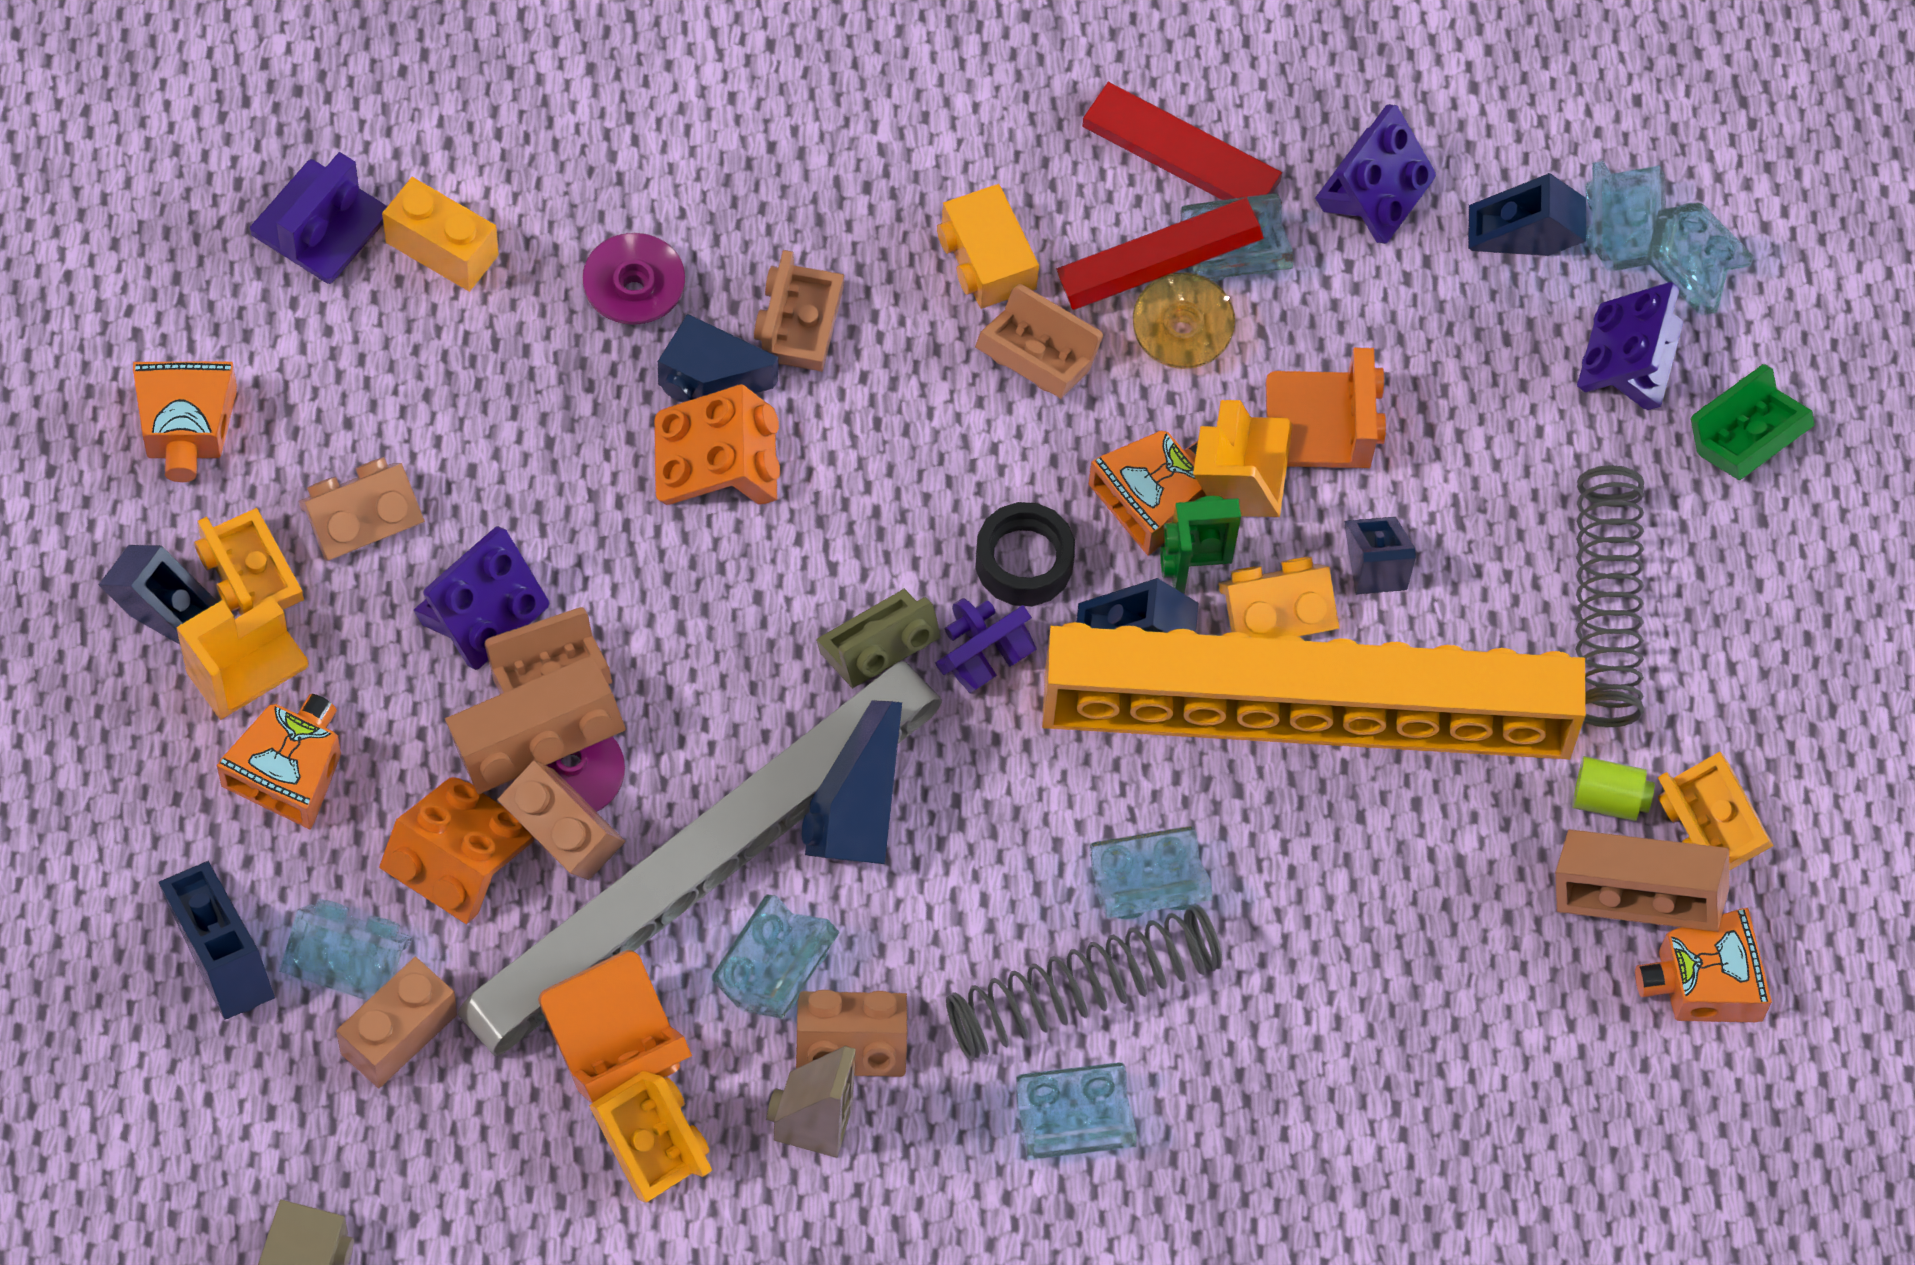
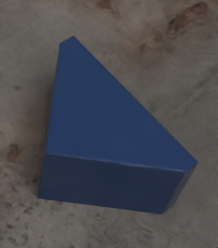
(1379, 555)

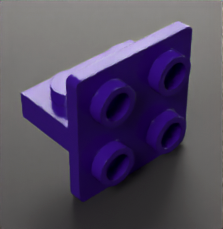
(1380, 176)
(321, 218)
(1634, 345)
(482, 596)

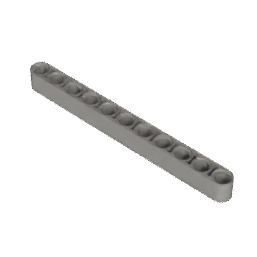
(686, 865)

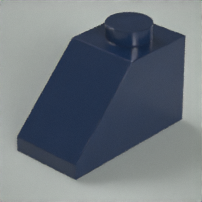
(1529, 219)
(710, 360)
(155, 589)
(1147, 605)

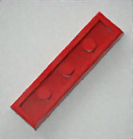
(1178, 146)
(1160, 253)

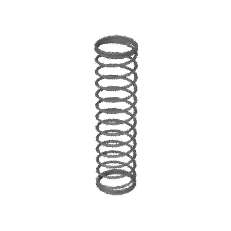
(1597, 694)
(974, 1040)

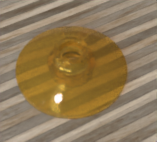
(1187, 300)

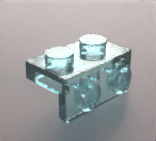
(1623, 214)
(1695, 254)
(1261, 257)
(1149, 873)
(343, 950)
(773, 958)
(1075, 1111)

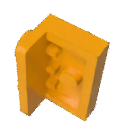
(247, 563)
(1281, 602)
(1714, 809)
(651, 1134)

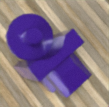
(968, 660)

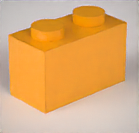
(440, 233)
(987, 245)

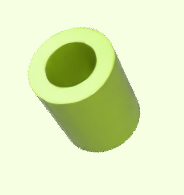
(1612, 789)

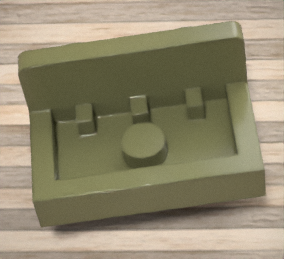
(880, 637)

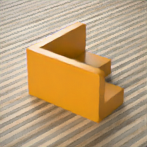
(1244, 459)
(239, 657)

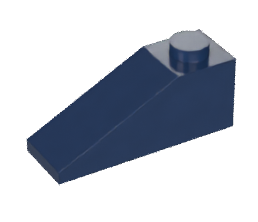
(855, 799)
(217, 940)

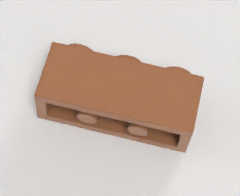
(536, 723)
(1642, 880)

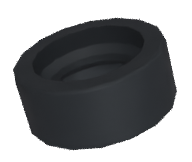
(1025, 590)

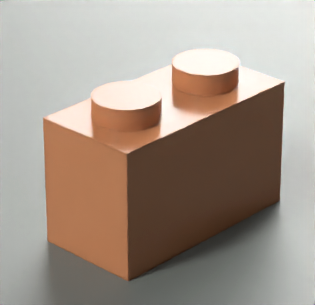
(561, 820)
(397, 1022)

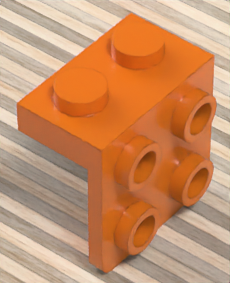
(1331, 412)
(717, 445)
(453, 846)
(611, 1026)

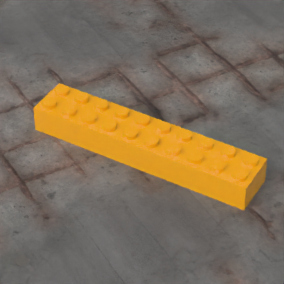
(1313, 691)

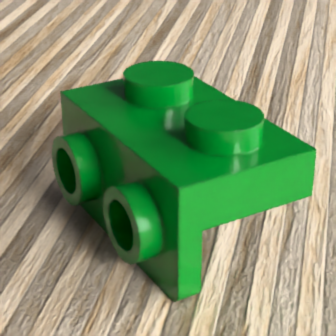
(1749, 424)
(1199, 536)

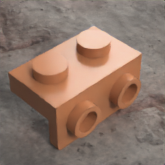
(799, 313)
(1041, 341)
(361, 509)
(542, 648)
(860, 1020)

